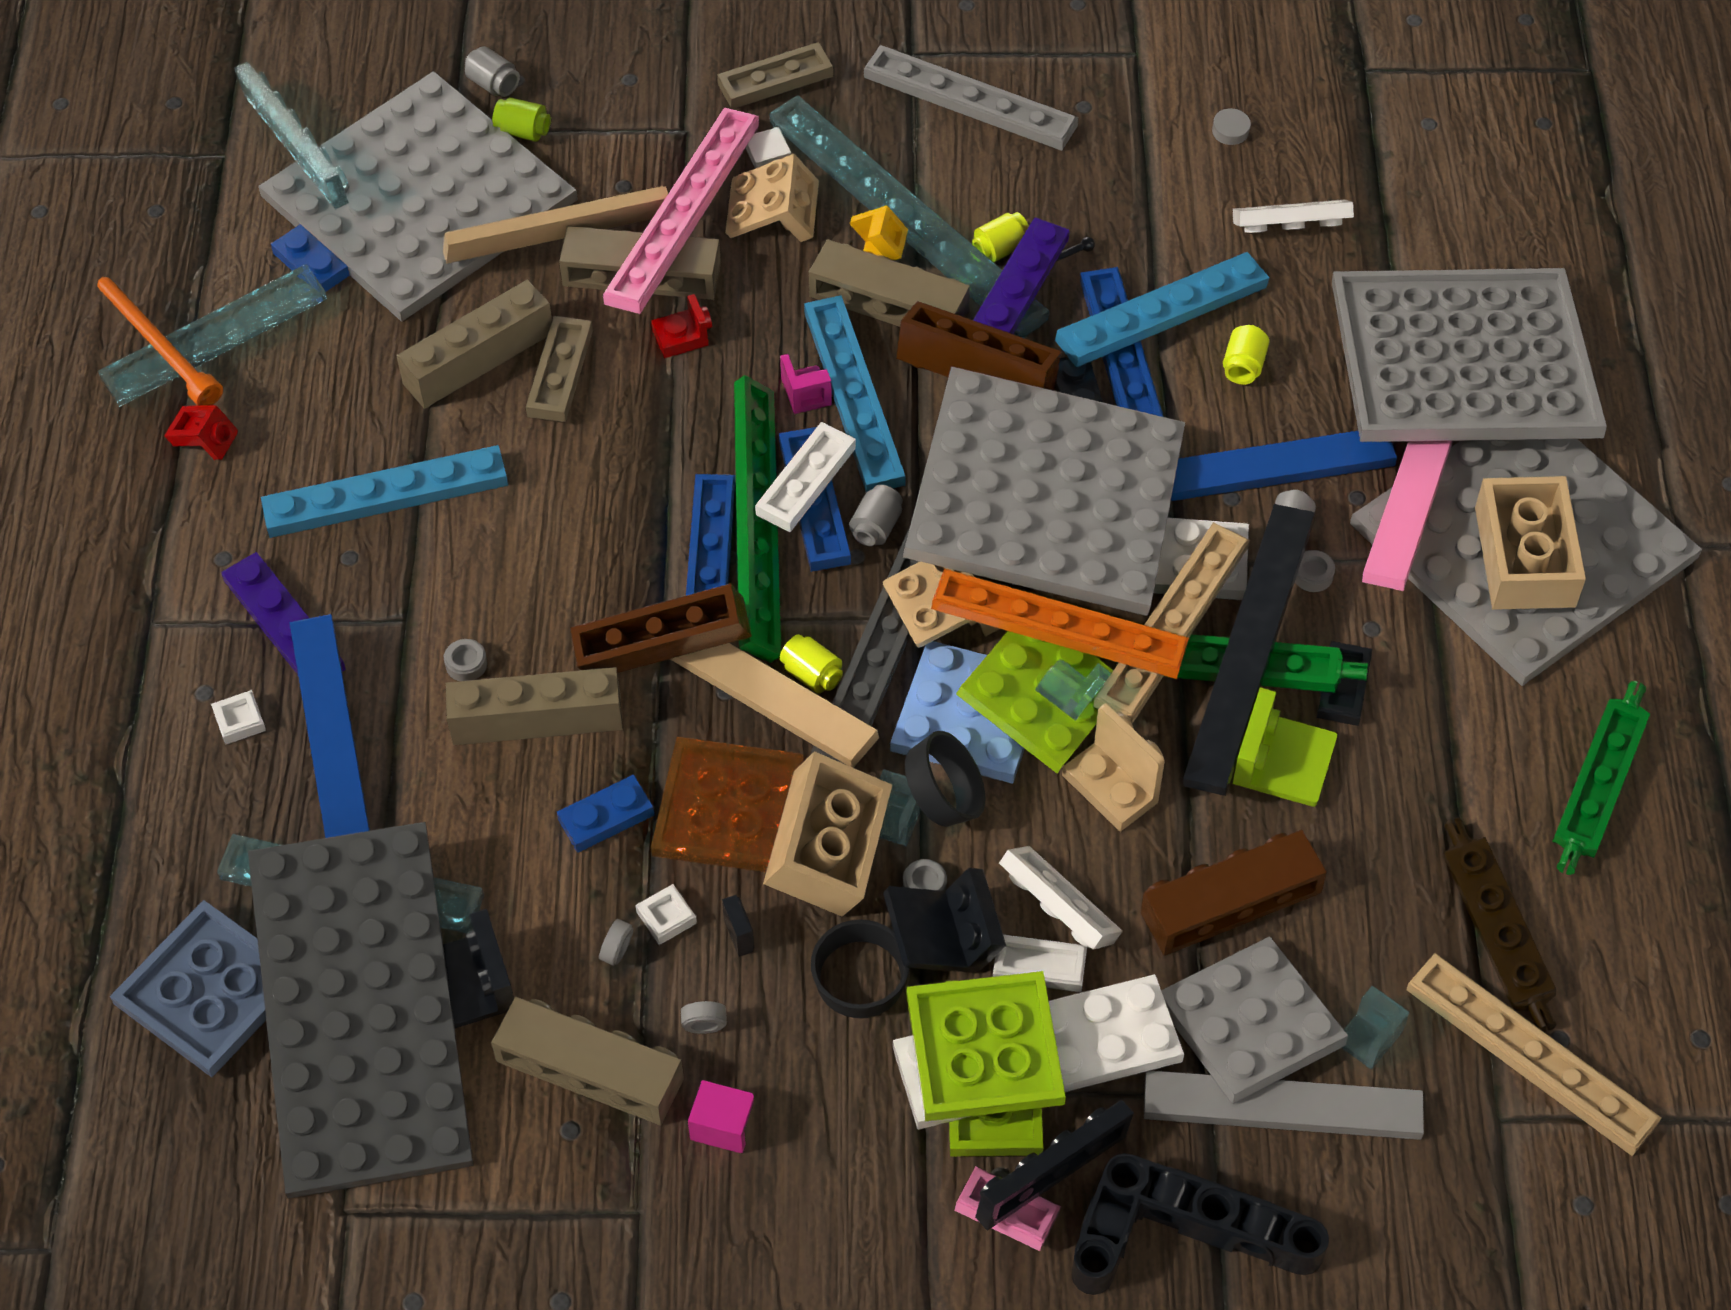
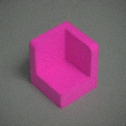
(805, 387)
(720, 1116)

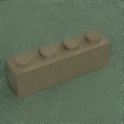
(595, 255)
(880, 285)
(475, 344)
(534, 706)
(588, 1059)

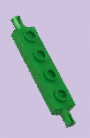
(1289, 665)
(1601, 778)

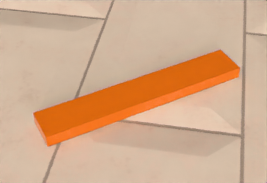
(1060, 623)

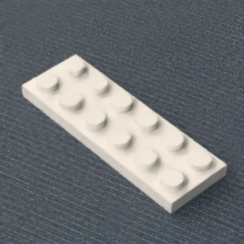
(1096, 1035)

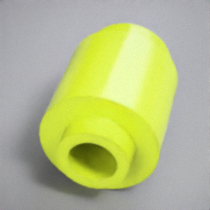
(1000, 235)
(1245, 354)
(811, 663)

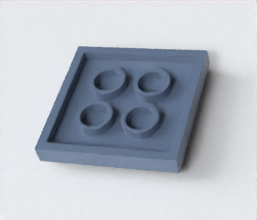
(199, 989)

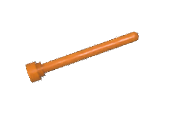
(201, 387)

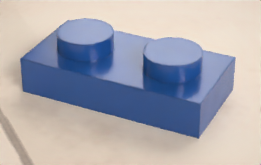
(302, 248)
(605, 813)

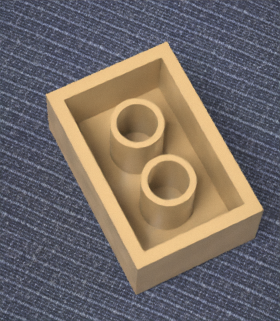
(1529, 543)
(828, 834)

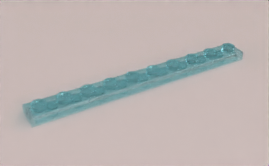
(878, 188)

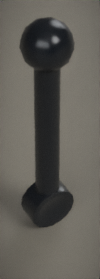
(1086, 244)

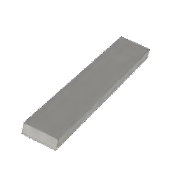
(971, 97)
(1287, 1106)

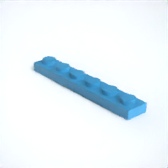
(1161, 309)
(854, 393)
(384, 491)

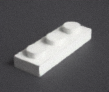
(1293, 215)
(805, 477)
(1060, 898)

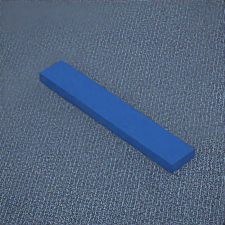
(1128, 366)
(1279, 464)
(329, 726)

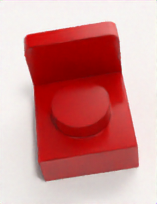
(683, 330)
(202, 427)

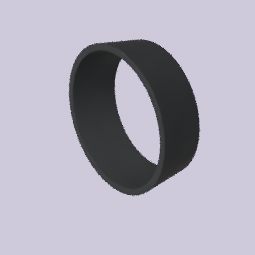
(961, 771)
(851, 932)

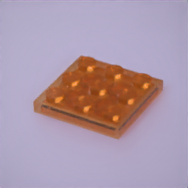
(723, 803)

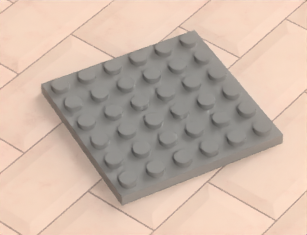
(412, 175)
(1466, 355)
(1046, 491)
(1621, 538)

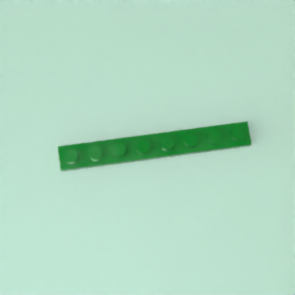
(756, 536)

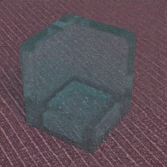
(1071, 689)
(901, 810)
(1374, 1027)

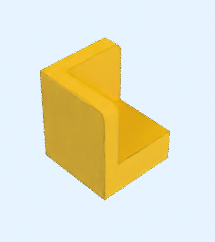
(881, 231)

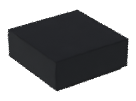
(738, 925)

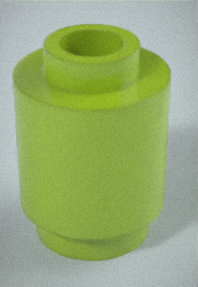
(521, 118)

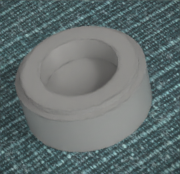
(1231, 126)
(1315, 571)
(465, 660)
(925, 875)
(616, 942)
(703, 1017)

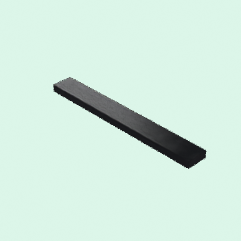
(1249, 650)

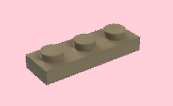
(775, 75)
(559, 369)

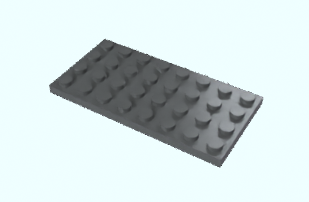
(358, 1010)

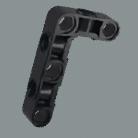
(1179, 1202)

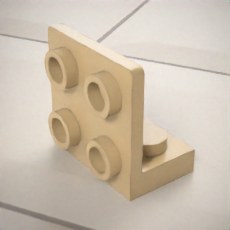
(773, 193)
(913, 596)
(1118, 771)

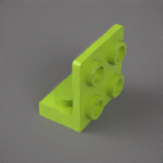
(1283, 754)

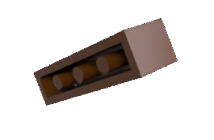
(941, 339)
(662, 630)
(1232, 891)

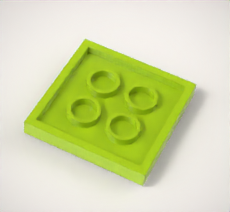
(1006, 695)
(985, 1046)

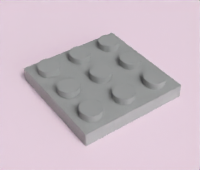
(1252, 1019)

